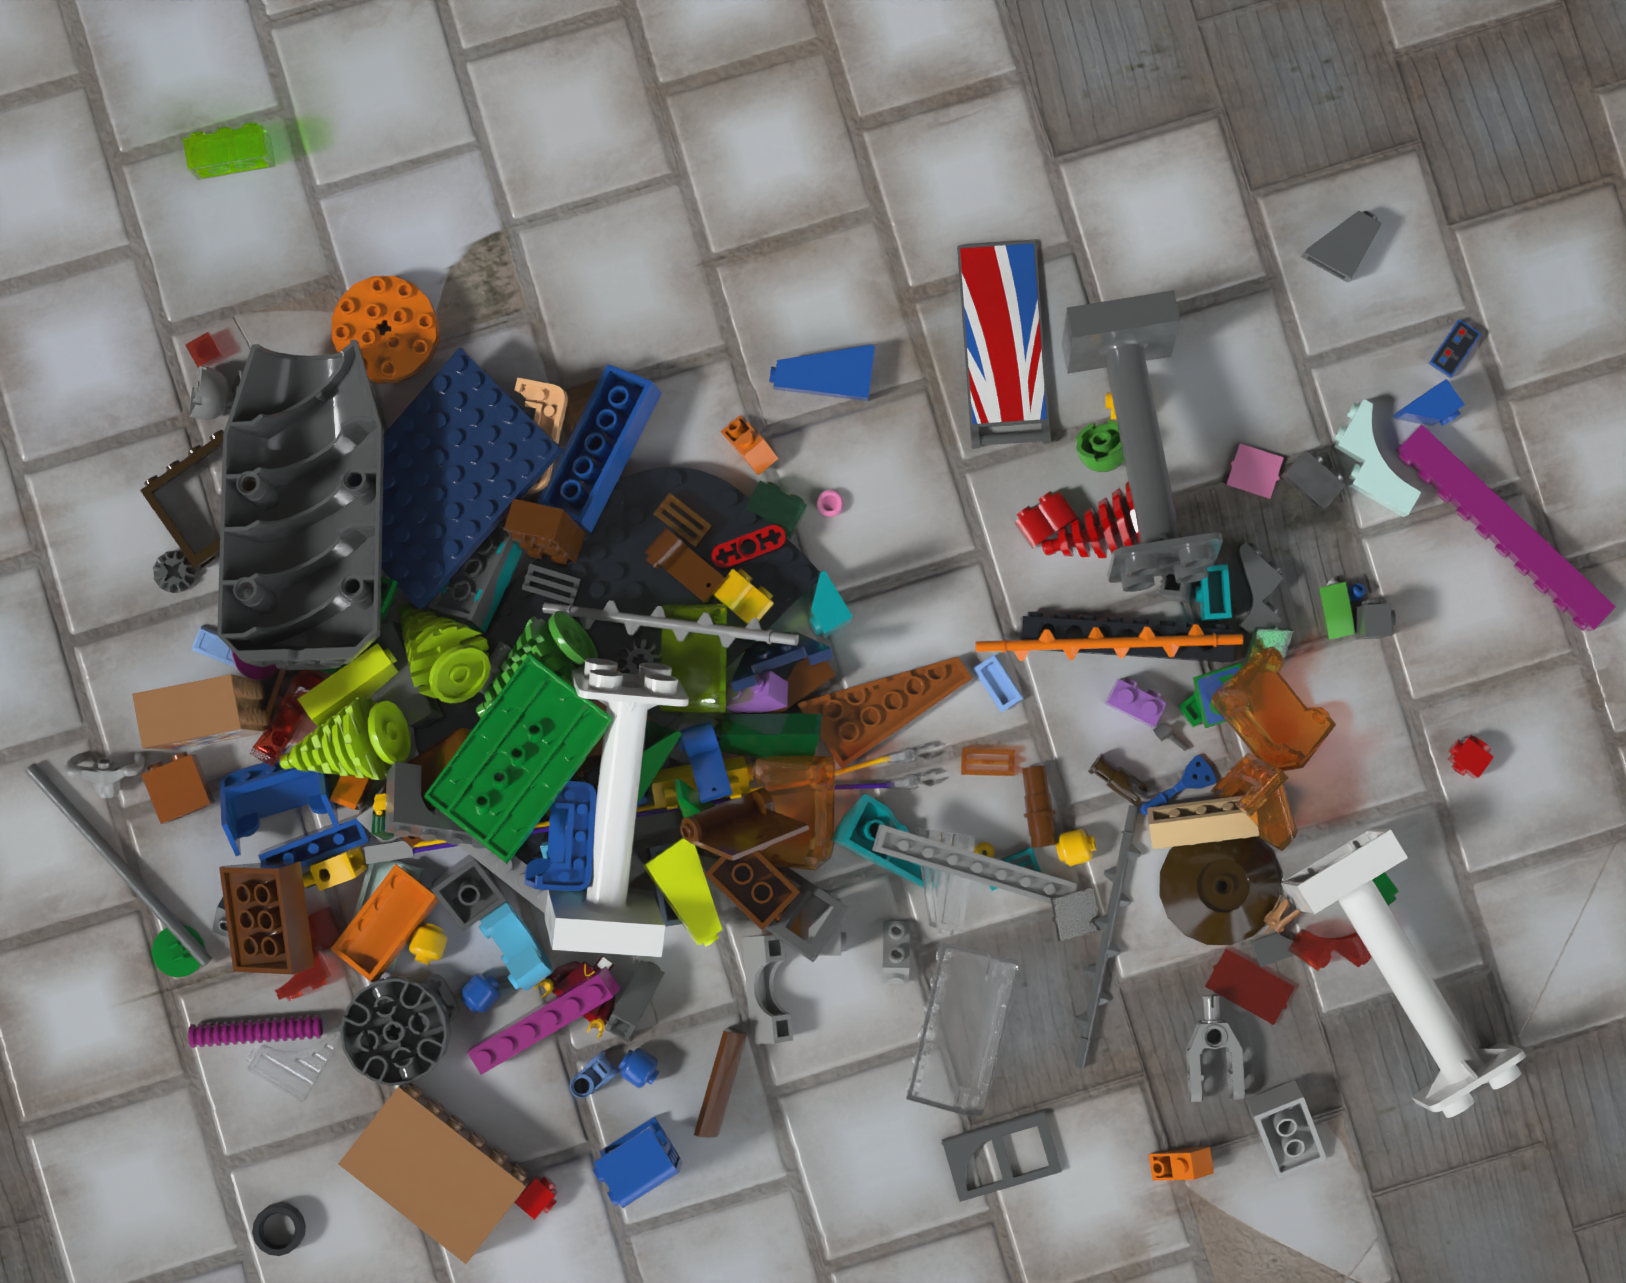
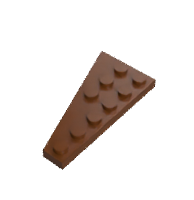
(872, 711)

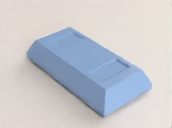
(212, 646)
(997, 683)

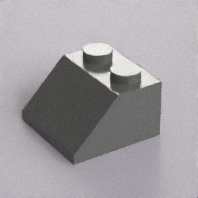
(468, 891)

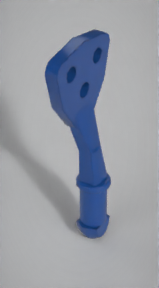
(1186, 782)

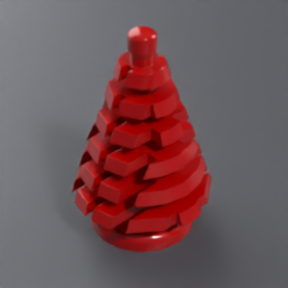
(1095, 533)

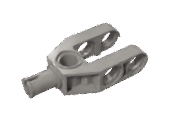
(1227, 1039)

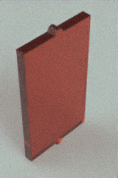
(1249, 986)

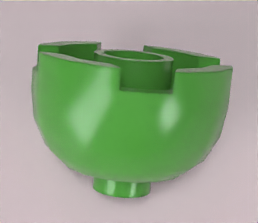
(1100, 447)

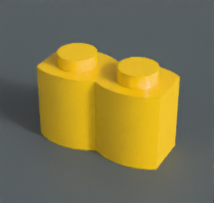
(743, 597)

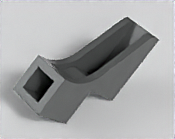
(1260, 581)

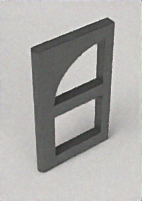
(782, 930)
(962, 1146)

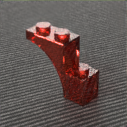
(287, 720)
(323, 933)
(1316, 950)

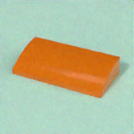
(385, 923)

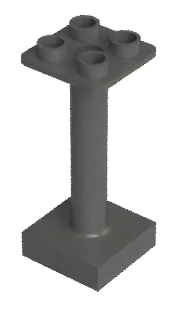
(1122, 338)

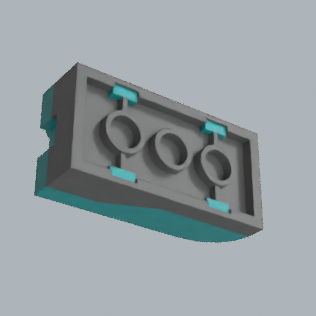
(480, 582)

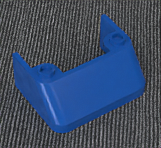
(266, 791)

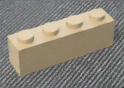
(1199, 823)

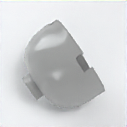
(210, 394)

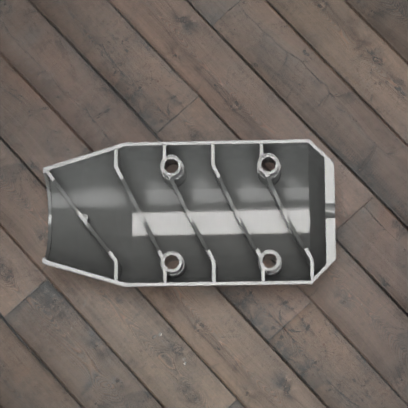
(301, 512)

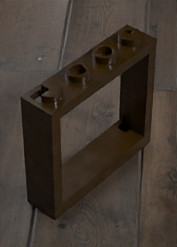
(175, 469)

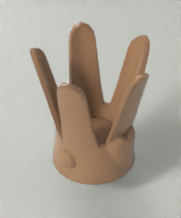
(1274, 917)

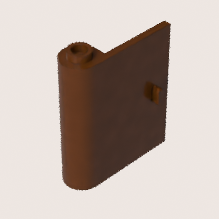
(740, 826)

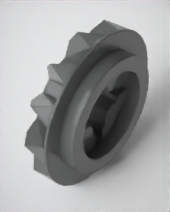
(174, 584)

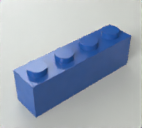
(319, 843)

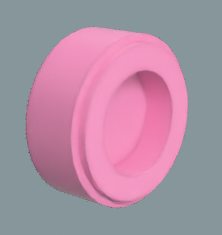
(829, 503)

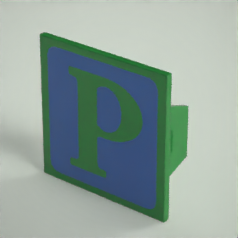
(1205, 687)

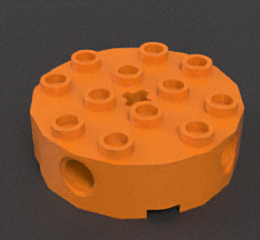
(407, 312)

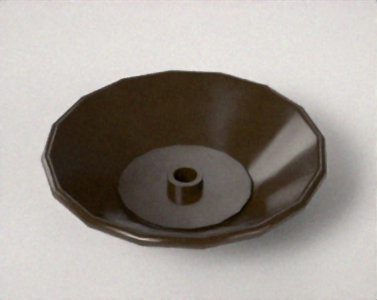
(1200, 908)

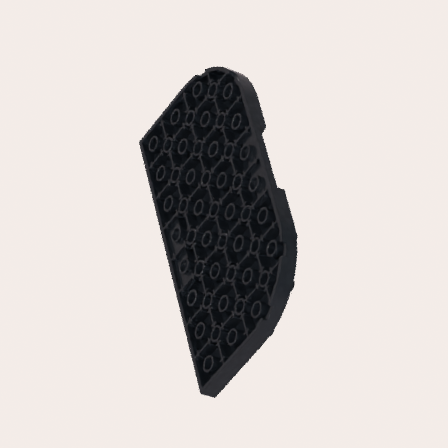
(616, 569)

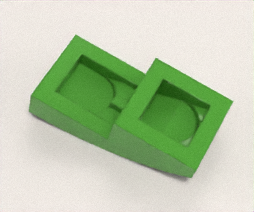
(1337, 610)

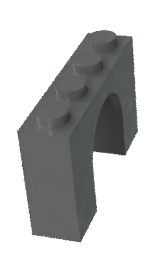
(408, 814)

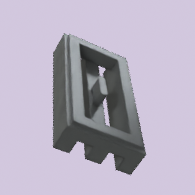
(529, 577)

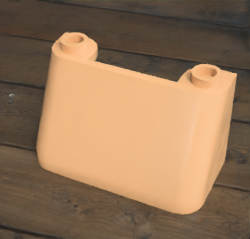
(550, 407)

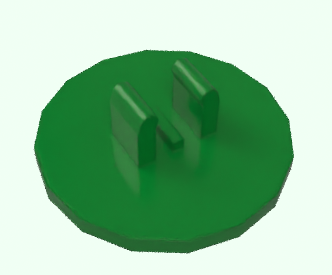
(172, 956)

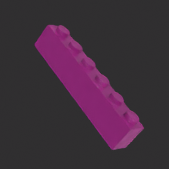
(543, 1020)

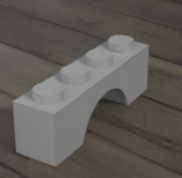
(767, 1018)

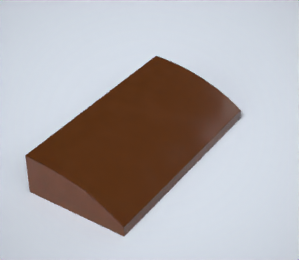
(720, 1083)

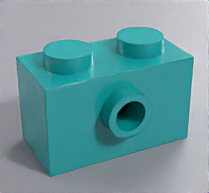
(1214, 594)

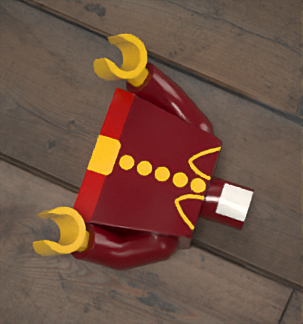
(572, 973)

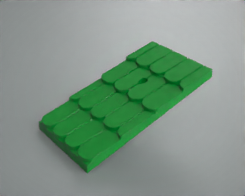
(531, 739)

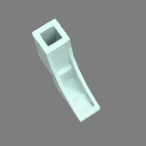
(1373, 475)

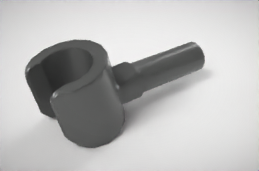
(1163, 731)

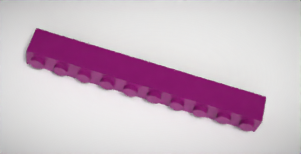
(1505, 529)

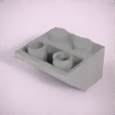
(837, 940)

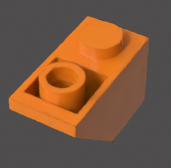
(749, 445)
(1181, 1164)

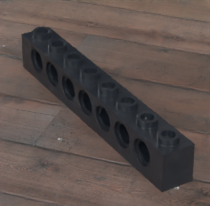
(1032, 624)

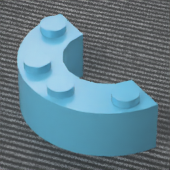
(520, 948)

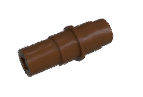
(1038, 807)

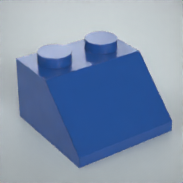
(1433, 407)

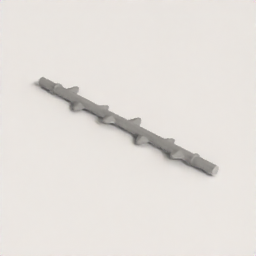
(680, 627)

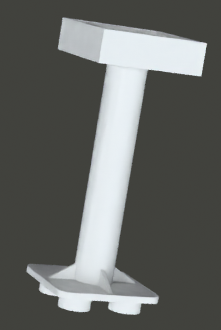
(1348, 877)
(605, 915)

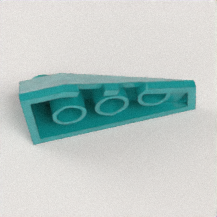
(858, 833)

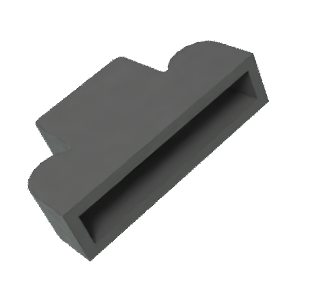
(417, 708)

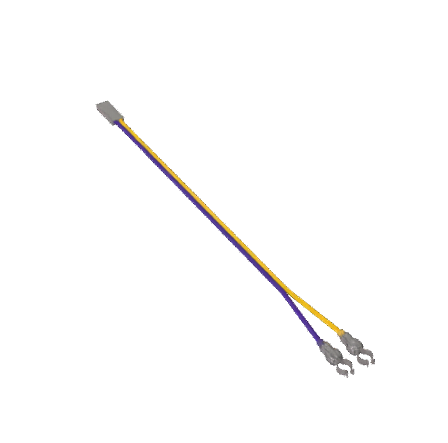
(401, 849)

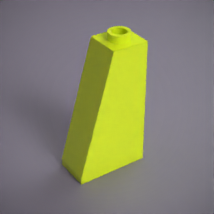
(359, 678)
(684, 886)

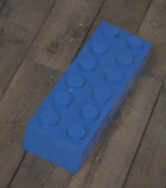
(600, 446)

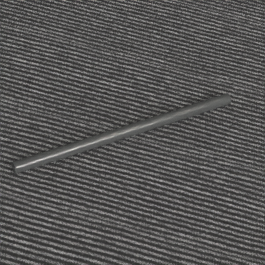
(118, 864)

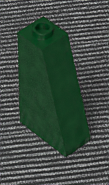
(769, 734)

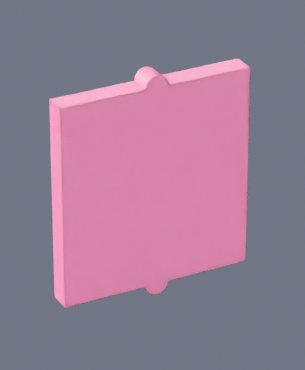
(1254, 471)

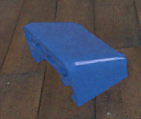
(569, 842)

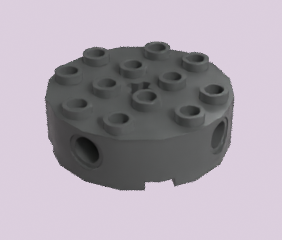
(384, 1055)

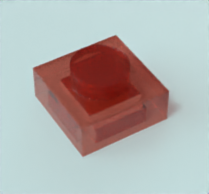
(203, 350)

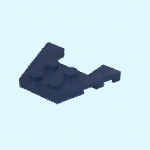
(766, 656)

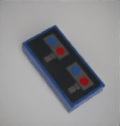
(1454, 348)

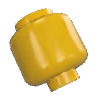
(1075, 847)
(428, 943)

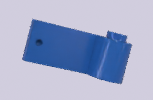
(705, 760)

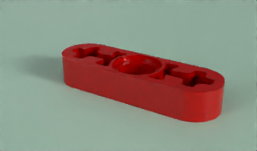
(752, 536)

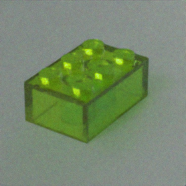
(228, 151)

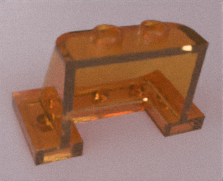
(1262, 799)

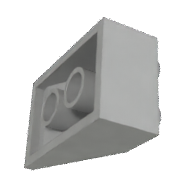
(1286, 1129)

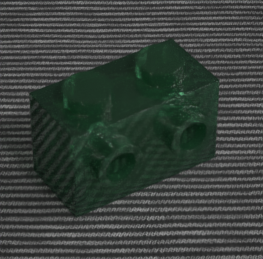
(777, 507)

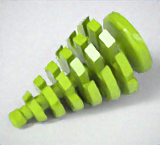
(443, 655)
(355, 742)

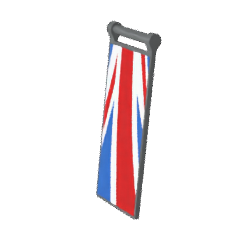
(1003, 341)

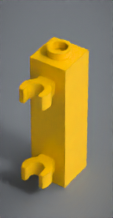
(664, 786)

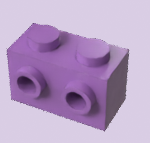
(766, 696)
(1136, 703)

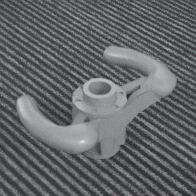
(104, 773)

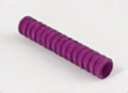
(255, 1031)

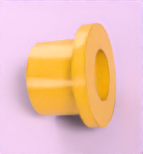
(985, 846)

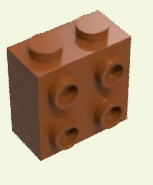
(177, 787)

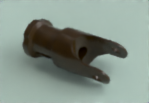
(1118, 779)

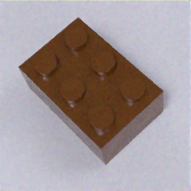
(544, 531)
(754, 886)

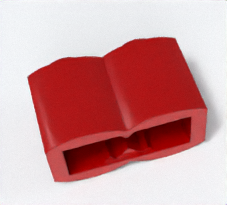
(1045, 519)

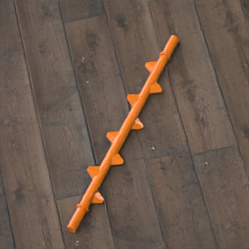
(1120, 644)

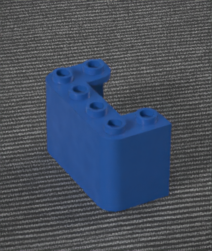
(637, 1163)

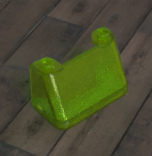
(697, 660)

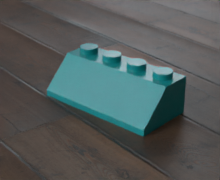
(828, 608)

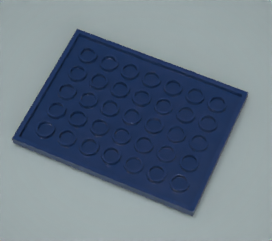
(453, 474)

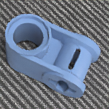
(594, 1074)

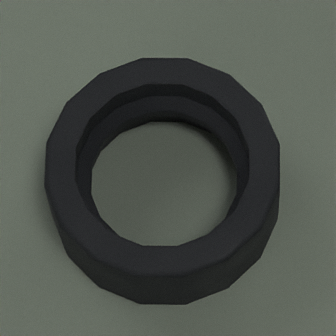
(258, 1225)

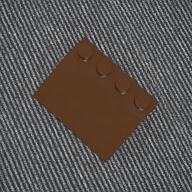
(267, 917)

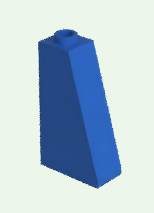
(831, 374)

